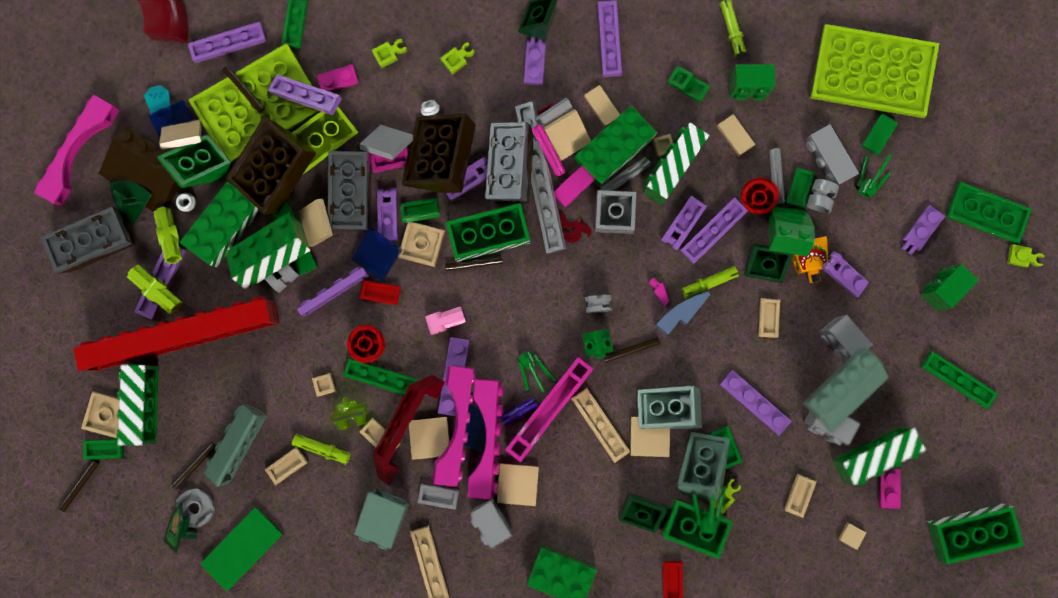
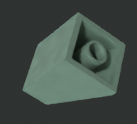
(381, 518)

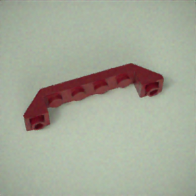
(398, 424)

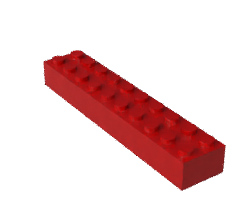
(176, 335)

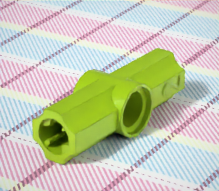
(167, 235)
(154, 289)

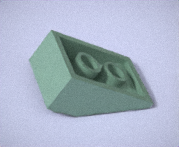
(669, 408)
(704, 466)

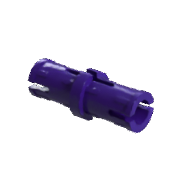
(518, 411)

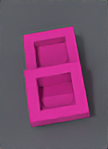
(573, 186)

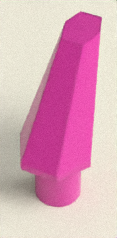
(660, 290)

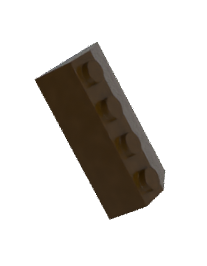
(439, 153)
(135, 160)
(270, 166)

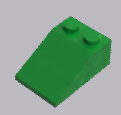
(196, 163)
(791, 231)

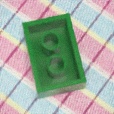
(682, 529)
(561, 574)

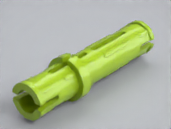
(735, 35)
(702, 285)
(325, 450)

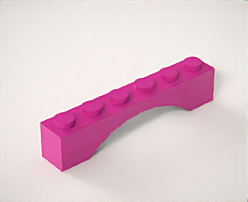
(56, 182)
(488, 397)
(549, 409)
(447, 465)

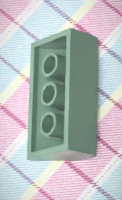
(846, 389)
(235, 444)

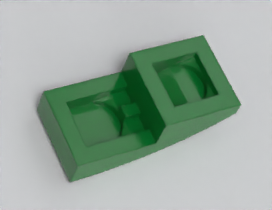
(687, 84)

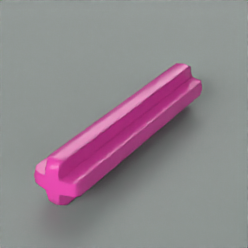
(548, 150)

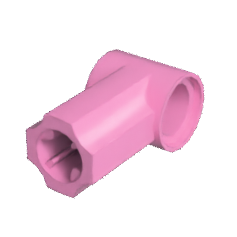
(441, 321)

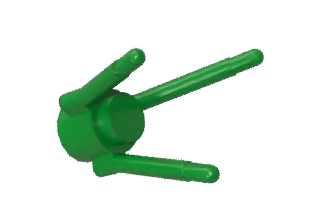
(869, 187)
(527, 362)
(709, 522)

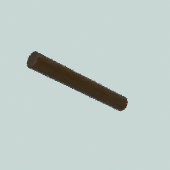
(243, 89)
(473, 263)
(632, 349)
(193, 466)
(78, 485)

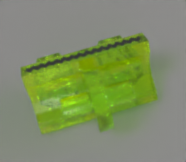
(348, 410)

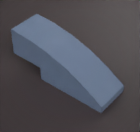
(681, 313)

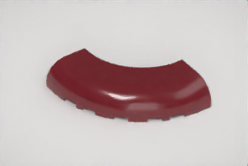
(165, 20)

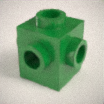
(597, 343)

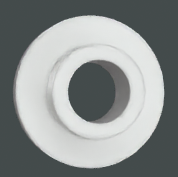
(430, 108)
(180, 202)

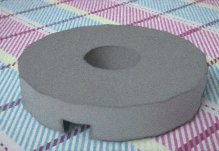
(205, 503)

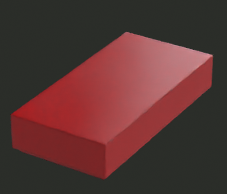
(380, 292)
(672, 579)

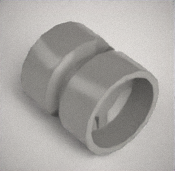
(822, 196)
(288, 274)

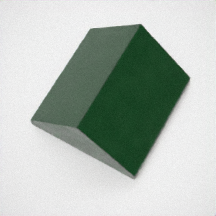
(538, 18)
(766, 263)
(642, 512)

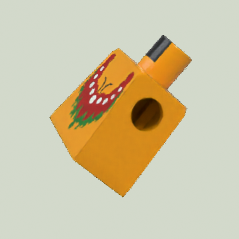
(814, 261)

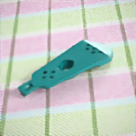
(159, 102)

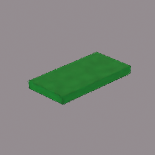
(988, 213)
(241, 548)

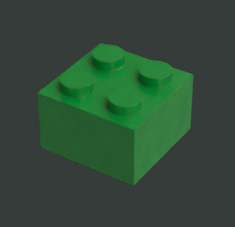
(751, 81)
(948, 287)

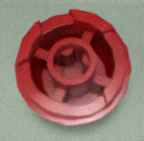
(760, 195)
(365, 343)

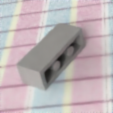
(831, 155)

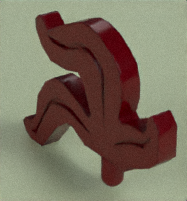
(578, 226)

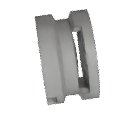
(598, 303)

